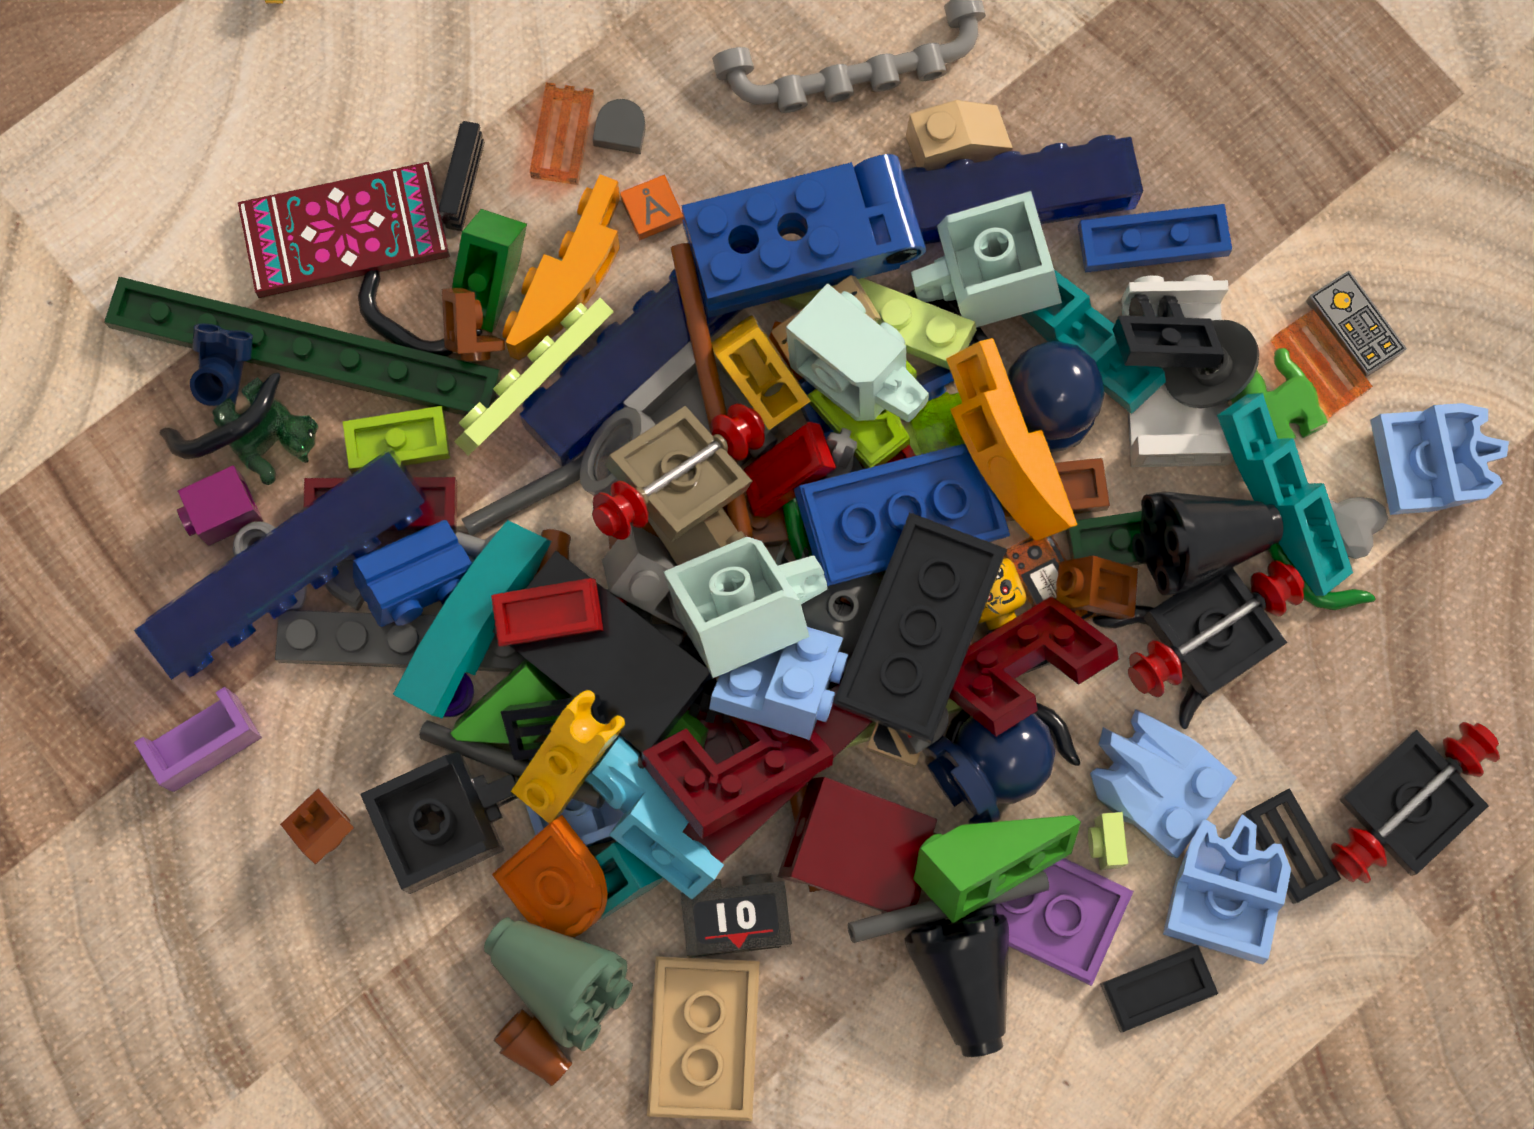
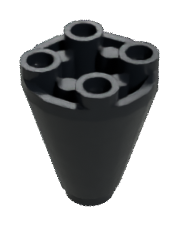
(1201, 536)
(966, 976)

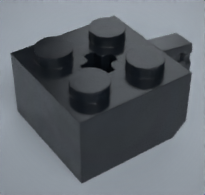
(465, 835)

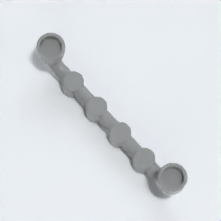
(838, 79)

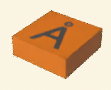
(651, 207)

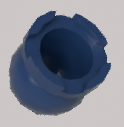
(1057, 392)
(991, 768)

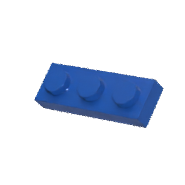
(1154, 238)

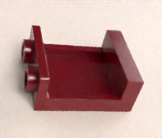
(856, 846)

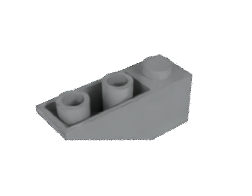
(636, 574)

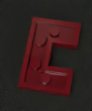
(1045, 632)
(724, 792)

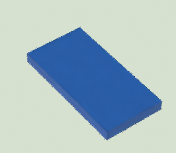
(861, 514)

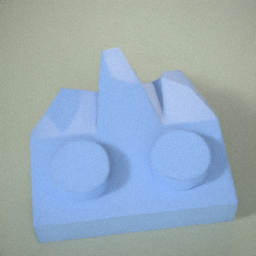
(1436, 457)
(1160, 781)
(1229, 892)

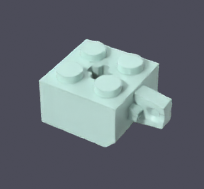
(992, 262)
(853, 358)
(742, 602)

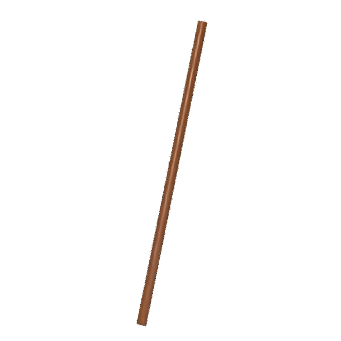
(711, 392)

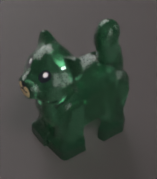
(294, 432)

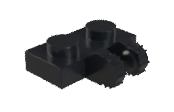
(1166, 339)

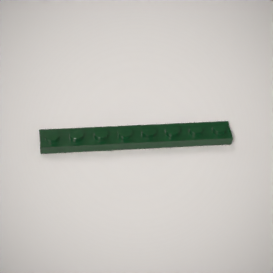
(307, 348)

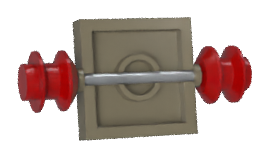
(678, 472)

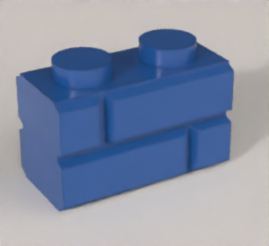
(411, 574)

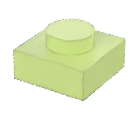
(1108, 841)

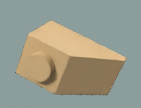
(956, 133)

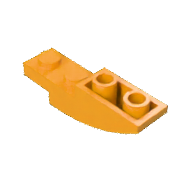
(561, 285)
(1009, 458)

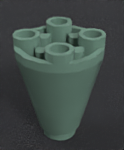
(559, 978)

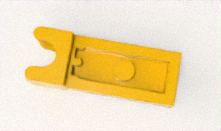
(566, 758)

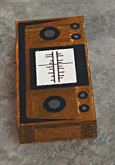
(1038, 569)

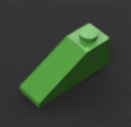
(989, 859)

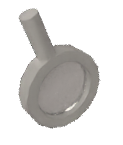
(613, 434)

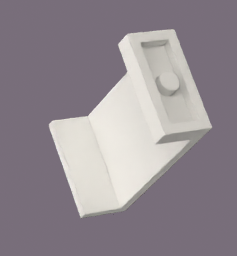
(1162, 428)

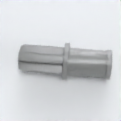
(842, 452)

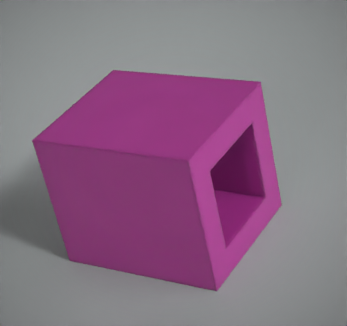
(217, 506)

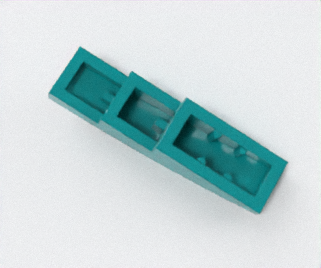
(1082, 325)
(1278, 478)
(466, 620)

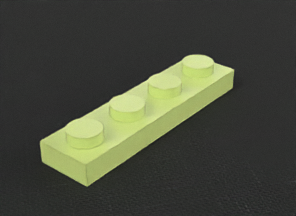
(927, 329)
(517, 388)

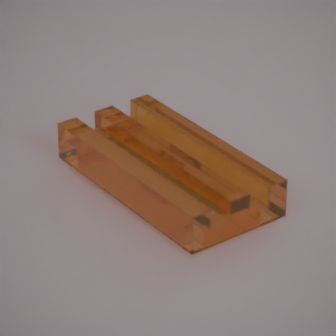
(568, 97)
(1334, 350)

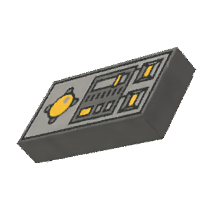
(1356, 323)

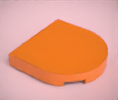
(556, 881)

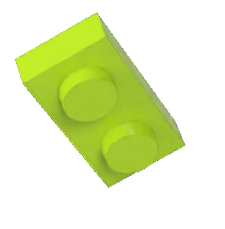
(412, 435)

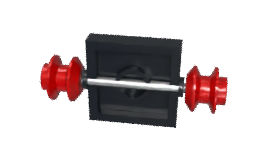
(1215, 630)
(1414, 802)

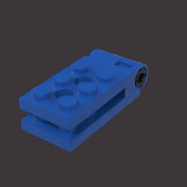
(848, 222)

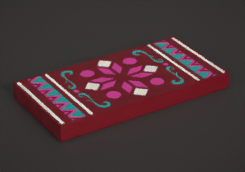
(343, 229)

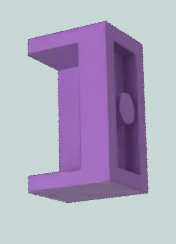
(199, 742)

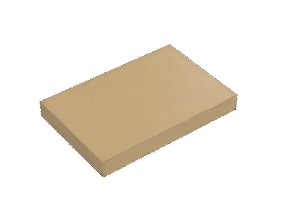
(703, 1039)

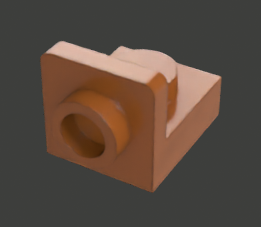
(461, 318)
(1098, 586)
(317, 826)

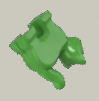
(1291, 401)

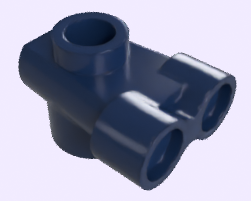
(220, 363)

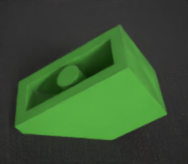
(520, 686)

